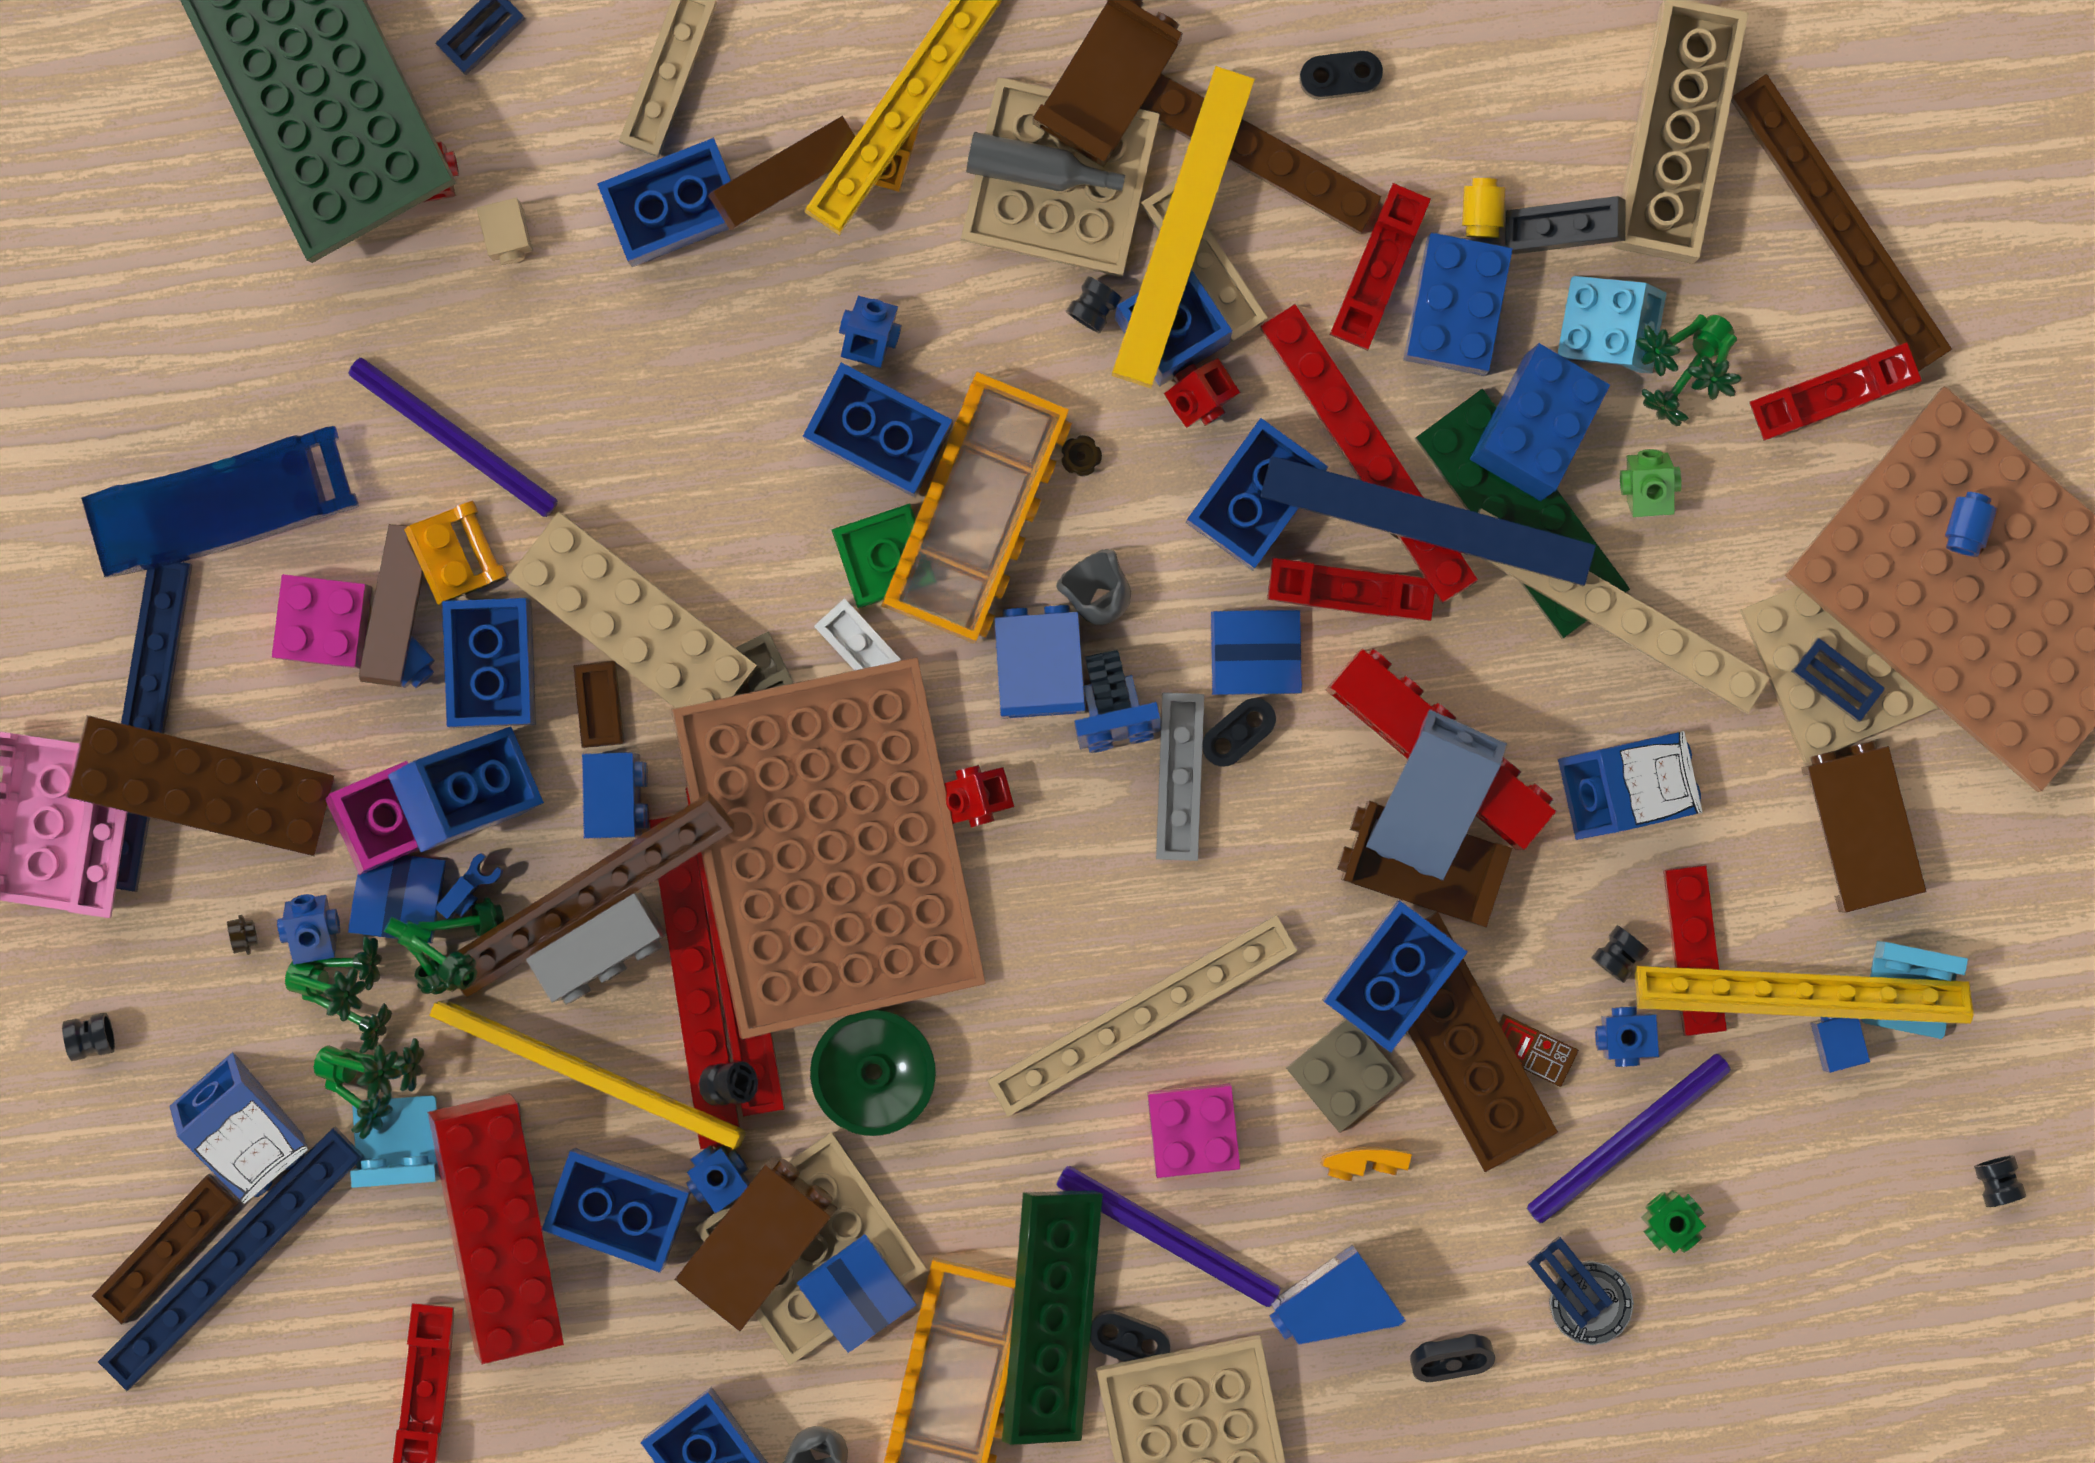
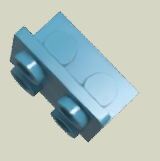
(1607, 319)
(1902, 961)
(401, 1149)

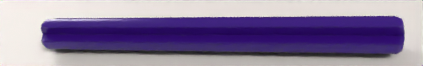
(453, 437)
(1628, 1138)
(1174, 1239)

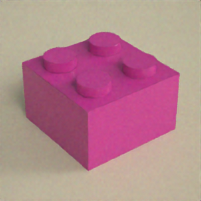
(321, 621)
(372, 821)
(1193, 1130)

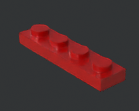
(1693, 937)

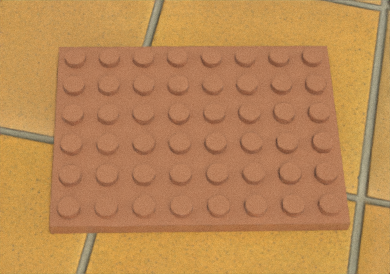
(1984, 637)
(841, 847)

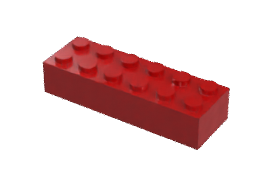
(1397, 715)
(495, 1228)

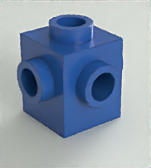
(869, 331)
(309, 928)
(1642, 1041)
(717, 1193)

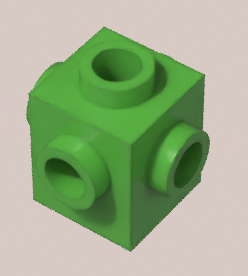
(1650, 483)

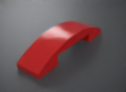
(1380, 266)
(1835, 391)
(1350, 590)
(425, 1384)

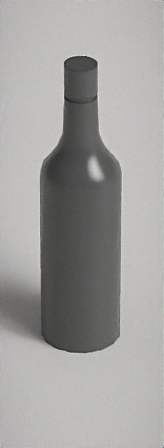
(1034, 165)

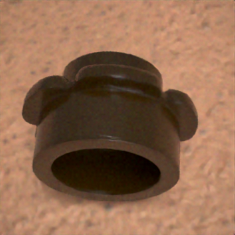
(1073, 447)
(242, 934)

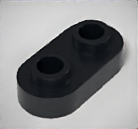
(1341, 74)
(1238, 732)
(1128, 1341)
(1452, 1358)

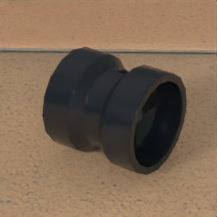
(1094, 304)
(1620, 954)
(88, 1036)
(728, 1083)
(2000, 1181)

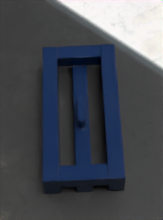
(489, 44)
(1809, 659)
(1593, 1310)

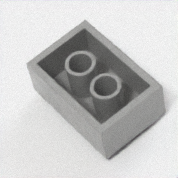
(597, 949)

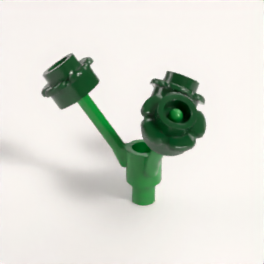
(439, 971)

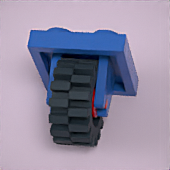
(1113, 707)

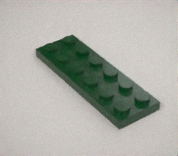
(1449, 447)
(1052, 1317)

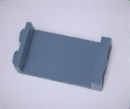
(1437, 795)

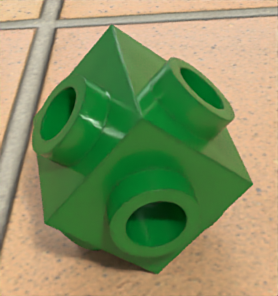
(1658, 1217)

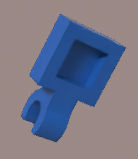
(460, 896)

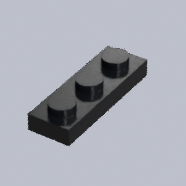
(1565, 225)

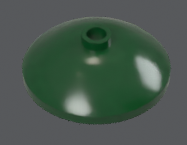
(864, 1103)

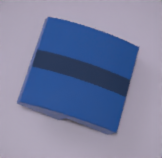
(1256, 652)
(399, 889)
(856, 1293)

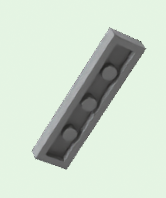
(1180, 776)

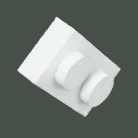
(854, 638)

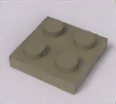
(1344, 1074)

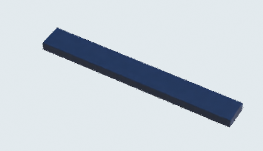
(1427, 521)
(151, 685)
(231, 1258)

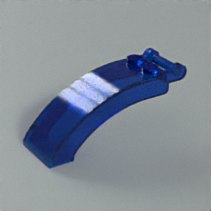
(216, 505)

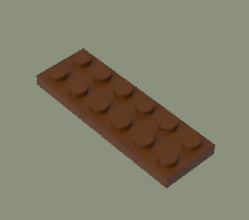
(199, 785)
(1478, 1070)

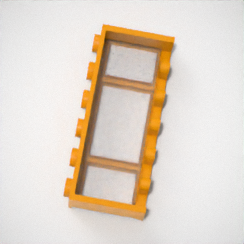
(977, 508)
(955, 1368)

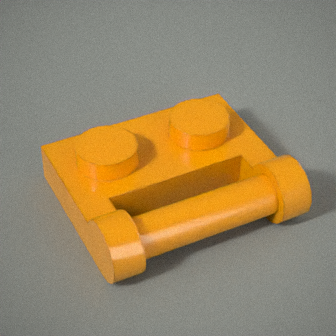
(443, 556)

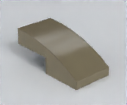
(771, 669)

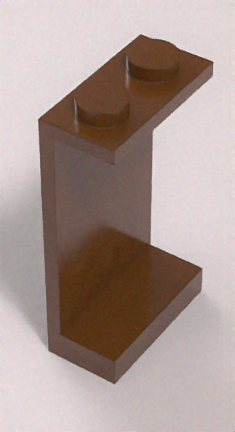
(1109, 79)
(1865, 827)
(1464, 893)
(757, 1242)

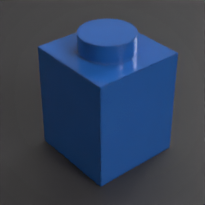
(1839, 1043)

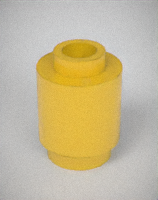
(1483, 208)

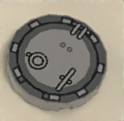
(1610, 1320)

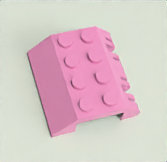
(51, 845)

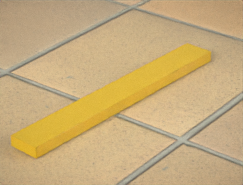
(899, 112)
(1183, 227)
(1803, 994)
(588, 1073)

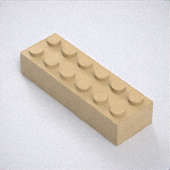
(1680, 128)
(629, 617)

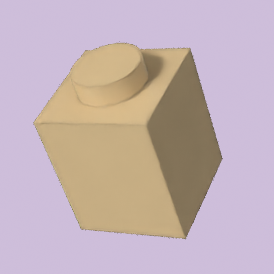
(505, 231)

